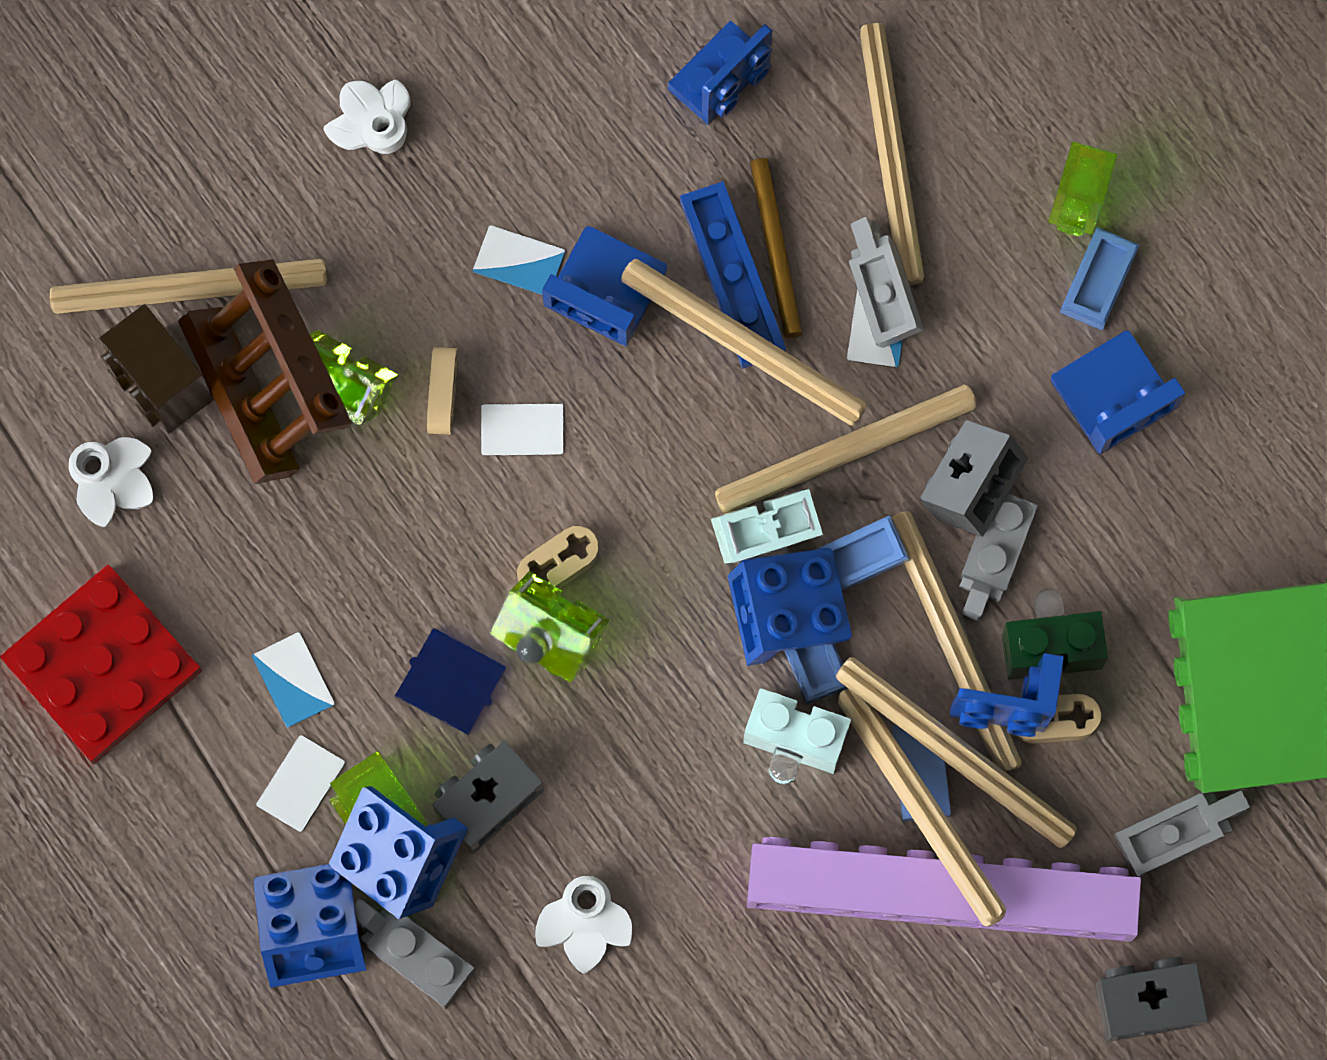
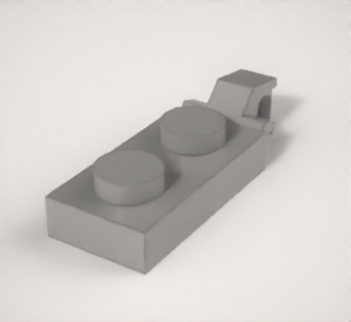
(883, 285)
(995, 555)
(1178, 831)
(413, 953)

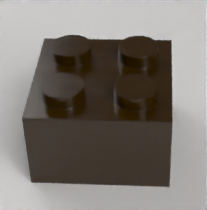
(161, 375)

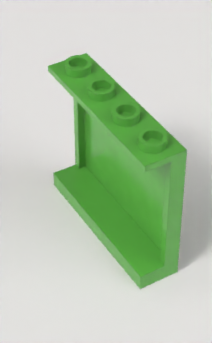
(1253, 686)

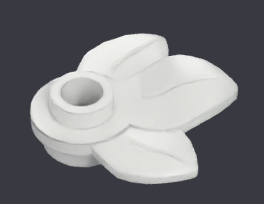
(366, 113)
(117, 481)
(584, 930)

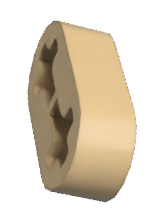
(442, 391)
(555, 549)
(1066, 730)

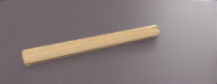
(891, 150)
(175, 287)
(743, 342)
(845, 449)
(951, 635)
(956, 752)
(923, 808)

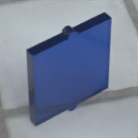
(450, 681)

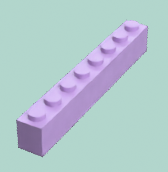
(923, 891)

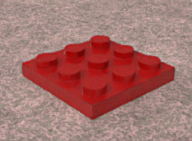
(100, 664)

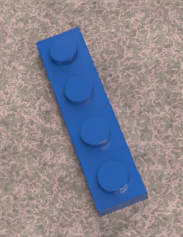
(729, 262)

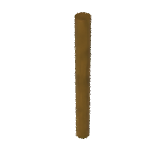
(776, 248)

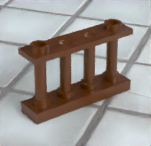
(235, 386)

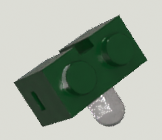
(1074, 636)

